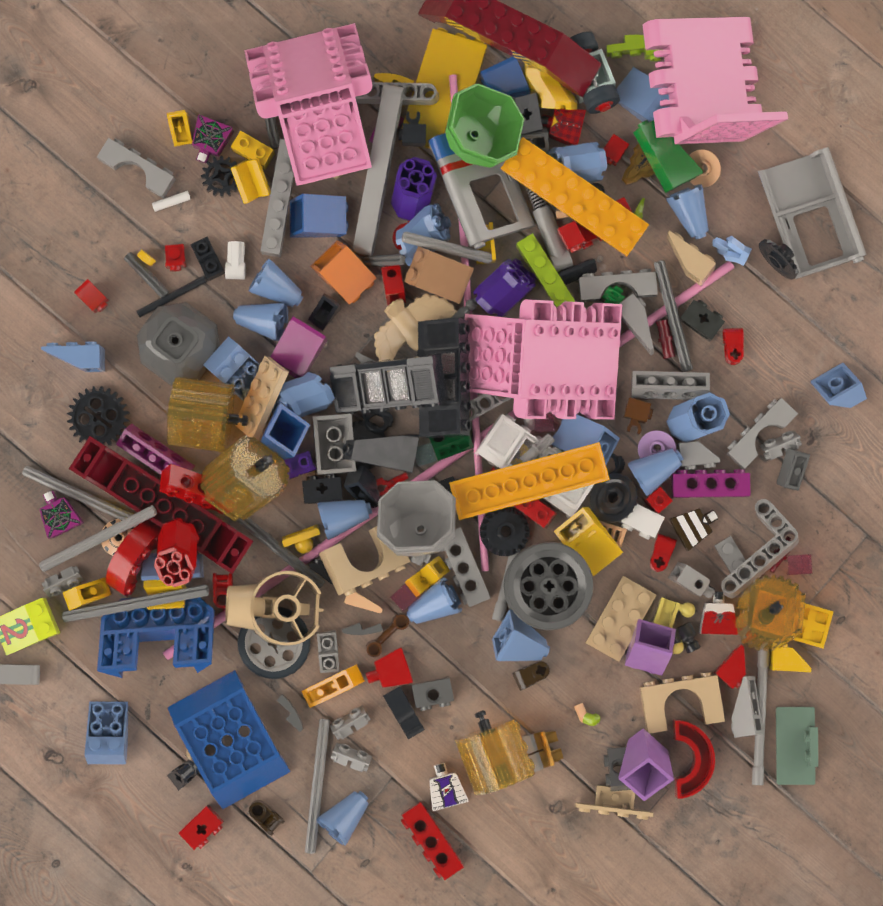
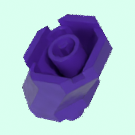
(413, 188)
(505, 287)

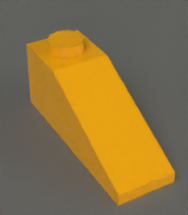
(333, 686)

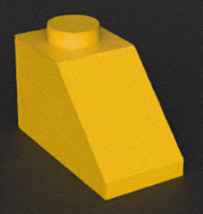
(86, 593)
(787, 660)

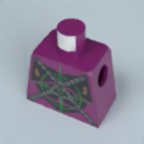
(210, 138)
(58, 515)

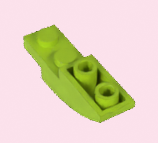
(631, 45)

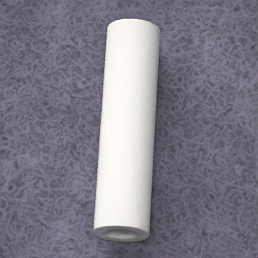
(171, 201)

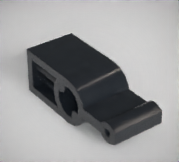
(403, 712)

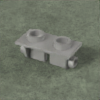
(773, 447)
(70, 578)
(342, 726)
(343, 753)

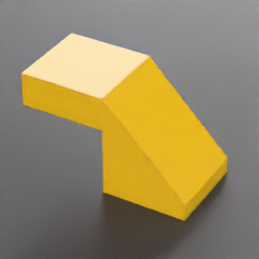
(427, 576)

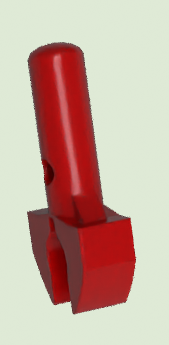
(390, 483)

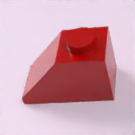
(91, 296)
(733, 668)

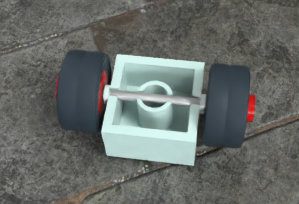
(602, 91)

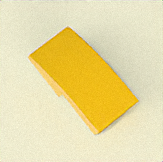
(391, 78)

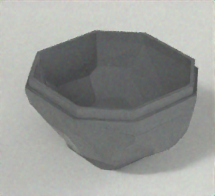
(186, 359)

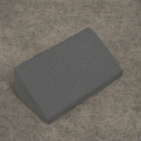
(793, 469)

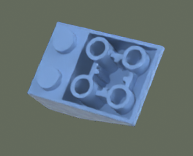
(84, 357)
(233, 366)
(107, 733)

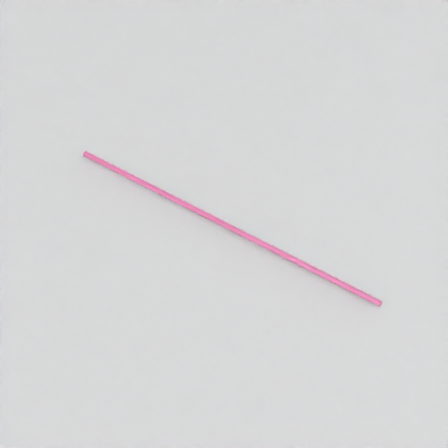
(475, 422)

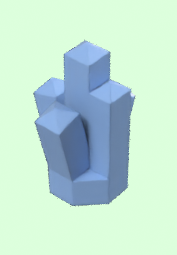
(732, 249)

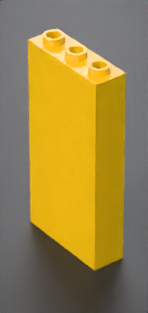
(446, 56)

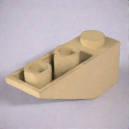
(694, 263)

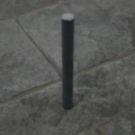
(171, 296)

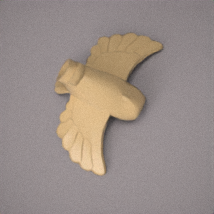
(404, 323)

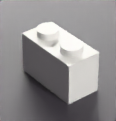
(643, 521)

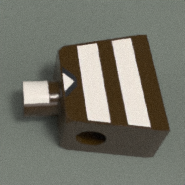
(693, 526)

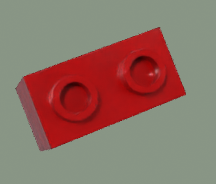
(193, 836)

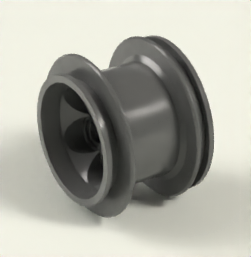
(574, 569)

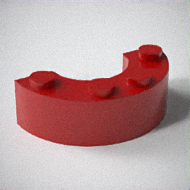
(577, 237)
(130, 555)
(703, 759)

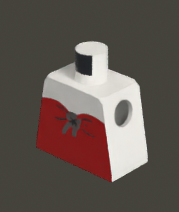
(718, 617)

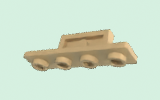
(614, 801)

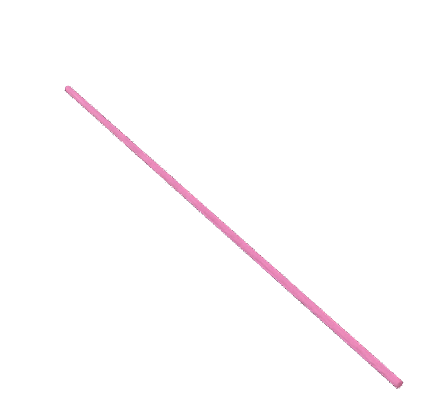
(442, 464)

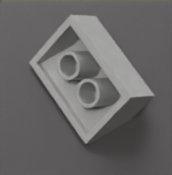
(329, 438)

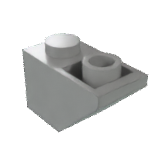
(696, 454)

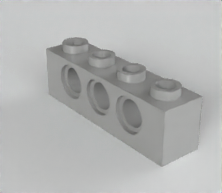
(669, 385)
(480, 593)

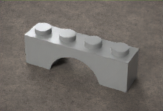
(115, 155)
(642, 284)
(744, 450)

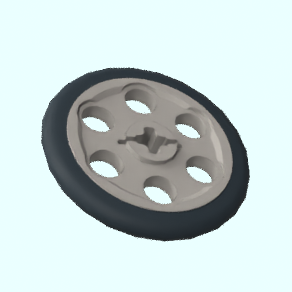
(282, 668)

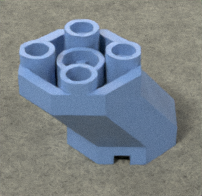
(583, 159)
(428, 223)
(305, 395)
(698, 417)

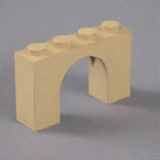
(347, 578)
(655, 695)

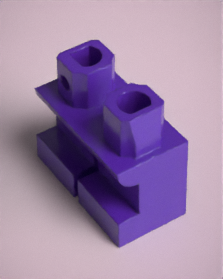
(300, 464)

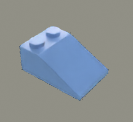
(638, 96)

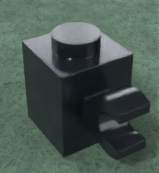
(413, 133)

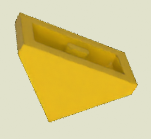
(180, 127)

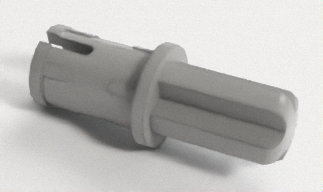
(537, 449)

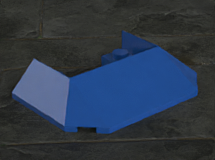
(188, 626)

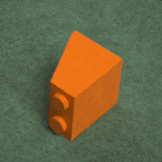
(343, 272)

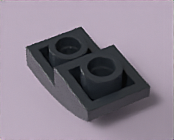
(207, 258)

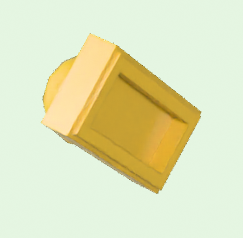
(302, 539)

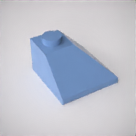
(840, 387)

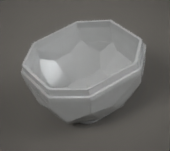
(416, 507)

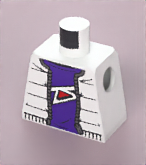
(446, 789)

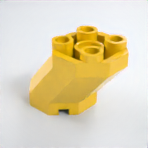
(548, 90)

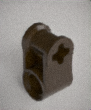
(527, 676)
(266, 818)

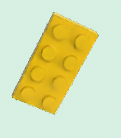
(815, 626)

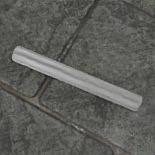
(447, 247)

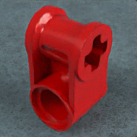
(733, 341)
(662, 549)
(220, 588)

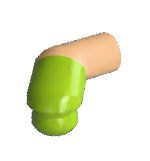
(586, 718)

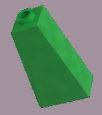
(667, 160)

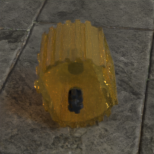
(201, 414)
(244, 478)
(770, 613)
(495, 755)

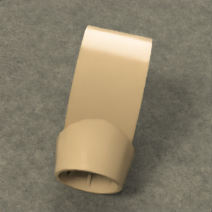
(244, 606)

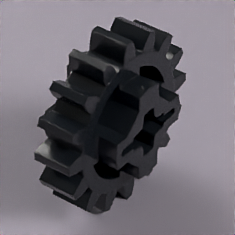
(214, 179)

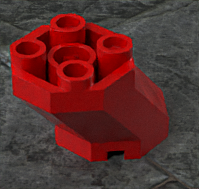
(176, 552)

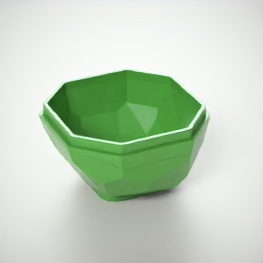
(493, 121)

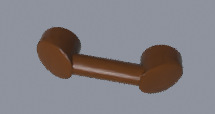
(374, 647)

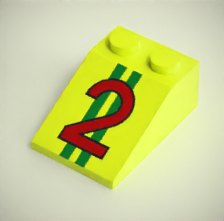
(27, 626)

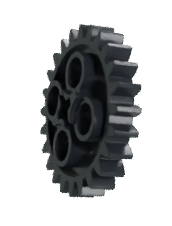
(108, 403)

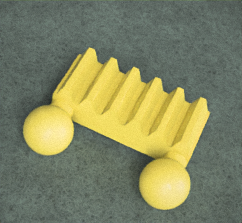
(667, 613)

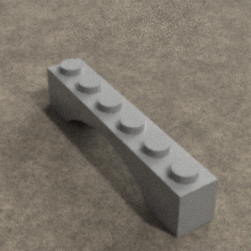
(278, 204)

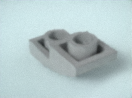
(328, 651)

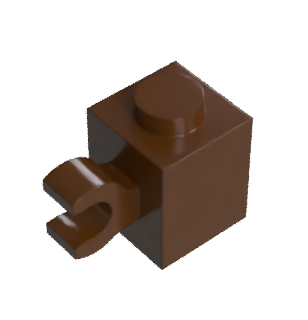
(637, 412)

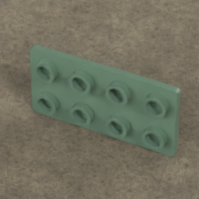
(796, 746)

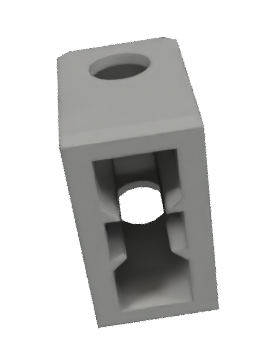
(686, 578)

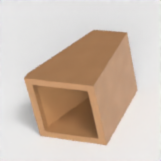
(438, 275)

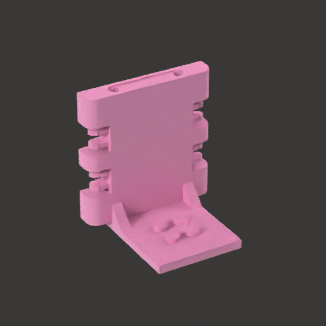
(706, 80)
(313, 92)
(549, 358)

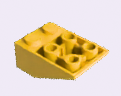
(590, 539)

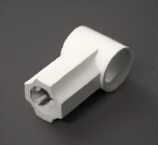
(235, 266)

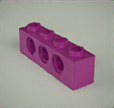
(150, 450)
(740, 489)

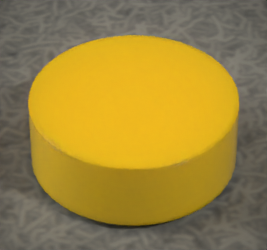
(145, 257)

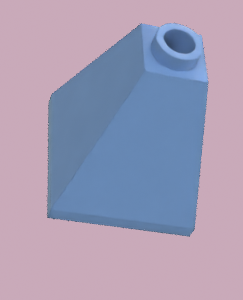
(518, 641)

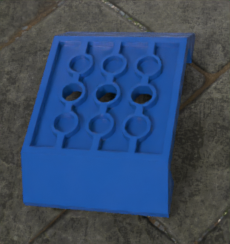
(218, 712)

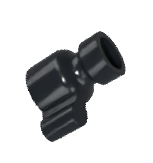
(686, 634)

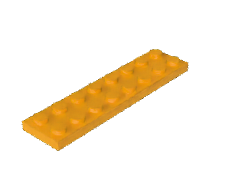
(575, 197)
(529, 481)

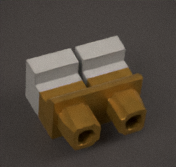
(539, 741)

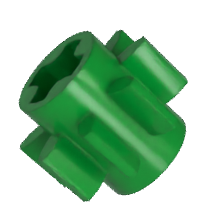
(613, 295)

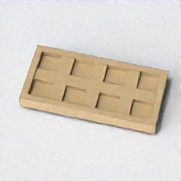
(262, 396)
(619, 618)

